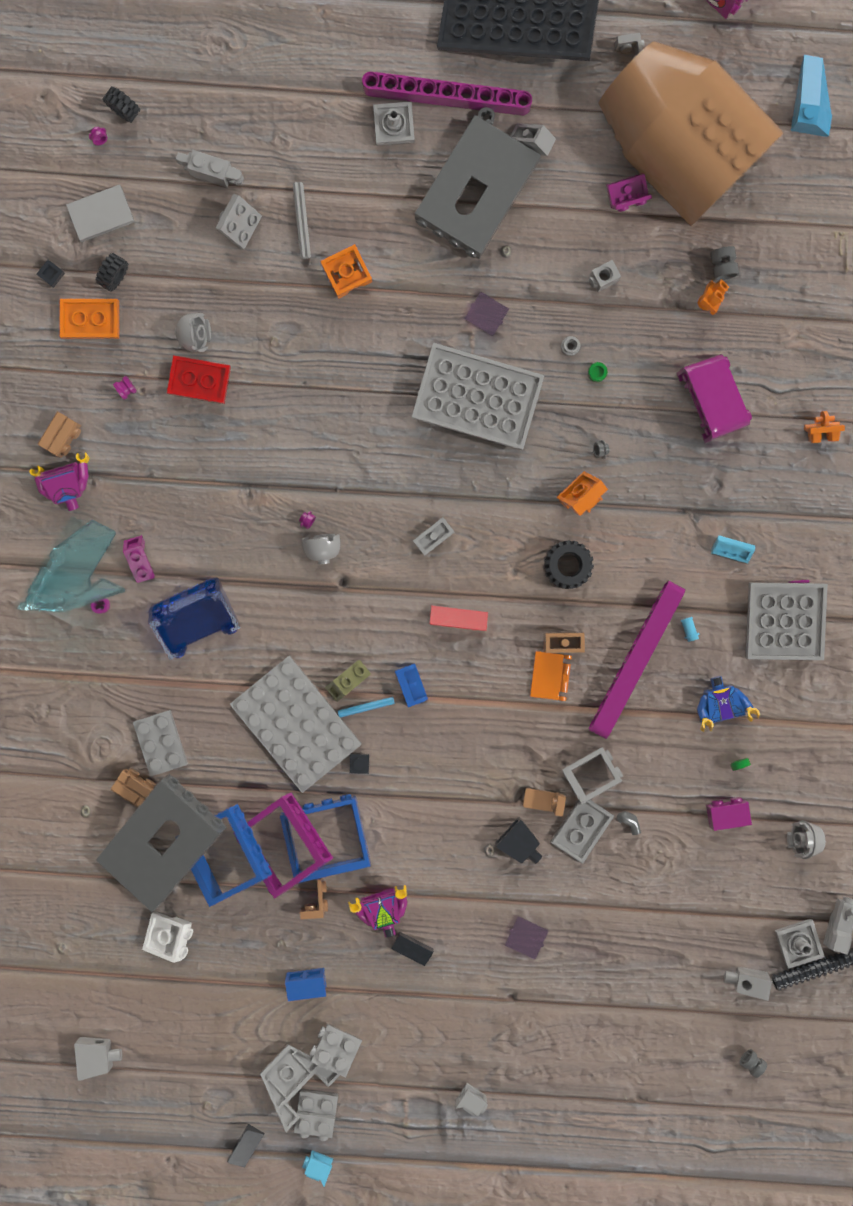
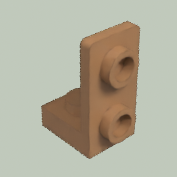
(544, 801)
(311, 911)

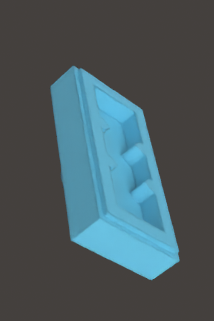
(733, 549)

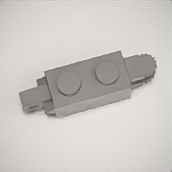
(210, 168)

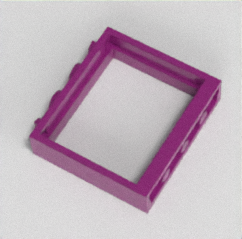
(308, 836)

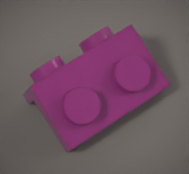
(628, 192)

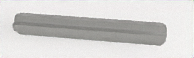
(301, 218)

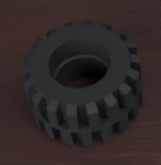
(583, 557)

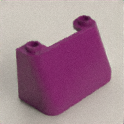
(715, 397)

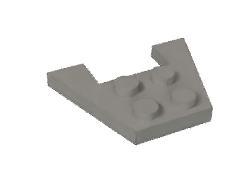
(286, 1076)

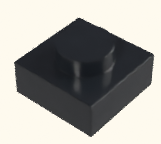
(50, 273)
(359, 763)

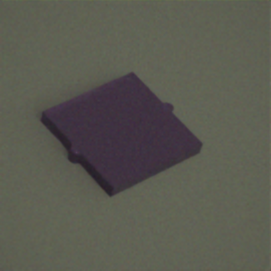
(486, 313)
(526, 937)

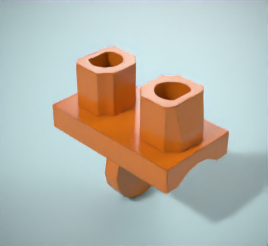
(713, 296)
(824, 425)

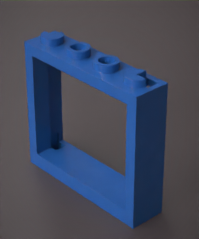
(252, 851)
(335, 868)

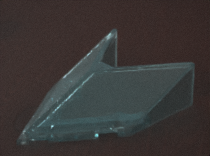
(66, 578)

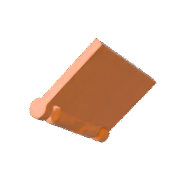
(550, 676)

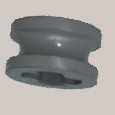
(489, 111)

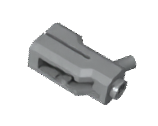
(840, 926)

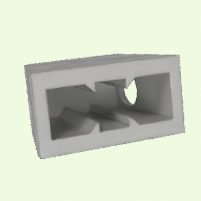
(757, 983)
(94, 1057)

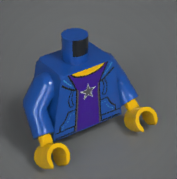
(723, 704)

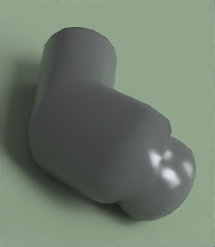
(631, 820)

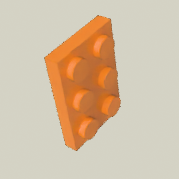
(89, 318)

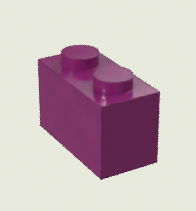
(728, 814)

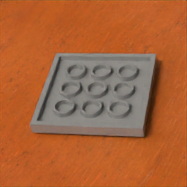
(786, 621)

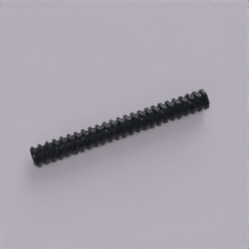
(812, 970)

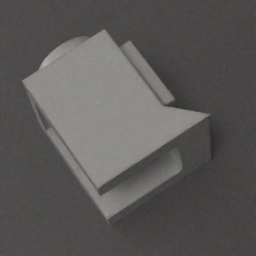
(471, 1100)

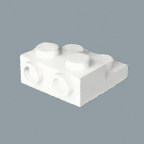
(167, 937)

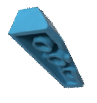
(812, 103)

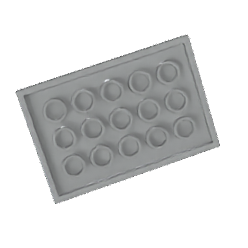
(477, 396)
(295, 724)

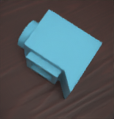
(317, 1166)

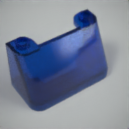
(192, 617)

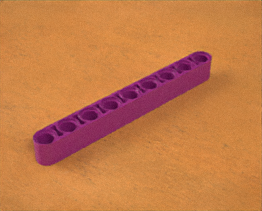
(439, 86)
(636, 659)

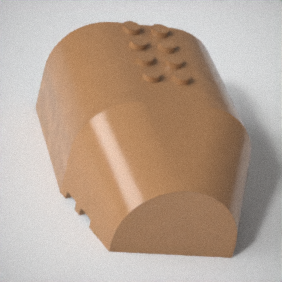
(686, 126)

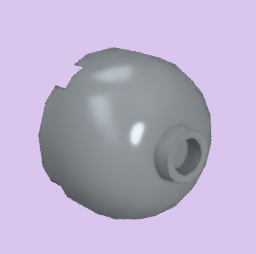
(193, 332)
(322, 547)

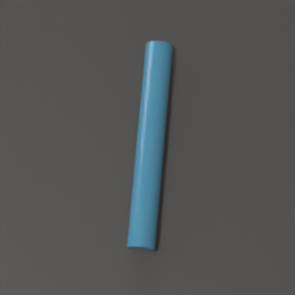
(366, 707)

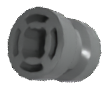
(755, 1065)

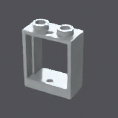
(606, 756)

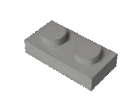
(433, 536)

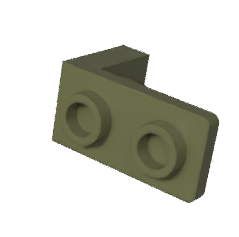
(348, 680)

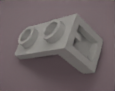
(628, 42)

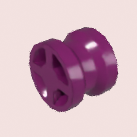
(125, 387)

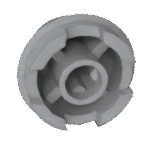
(806, 839)

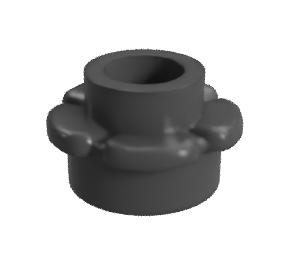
(601, 449)

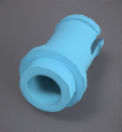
(690, 630)

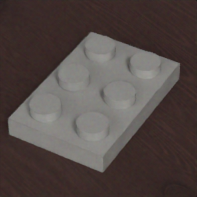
(160, 743)

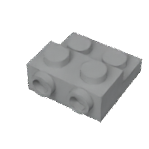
(335, 1050)
(316, 1114)

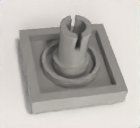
(393, 123)
(238, 221)
(799, 943)

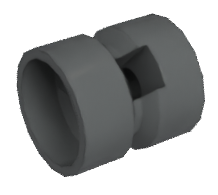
(727, 269)

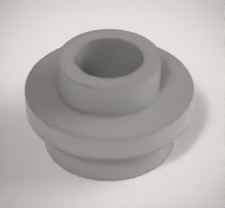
(573, 340)

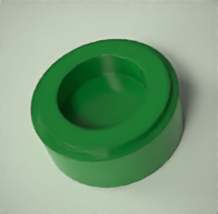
(597, 372)
(739, 764)

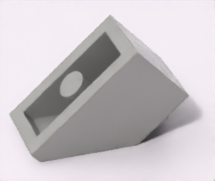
(534, 137)

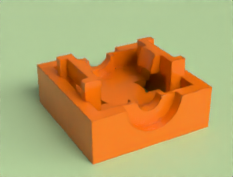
(343, 263)
(582, 493)

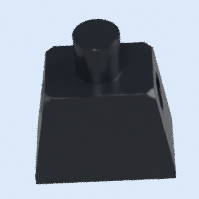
(519, 842)

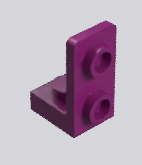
(137, 559)

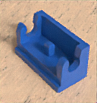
(411, 685)
(305, 984)

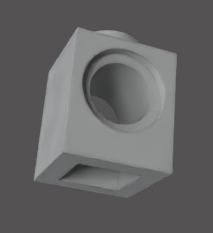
(610, 270)

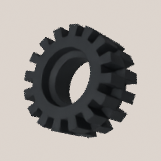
(121, 104)
(111, 272)

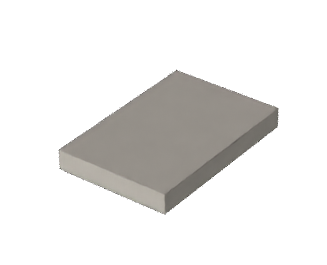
(100, 213)
(582, 829)

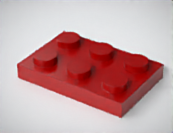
(198, 379)

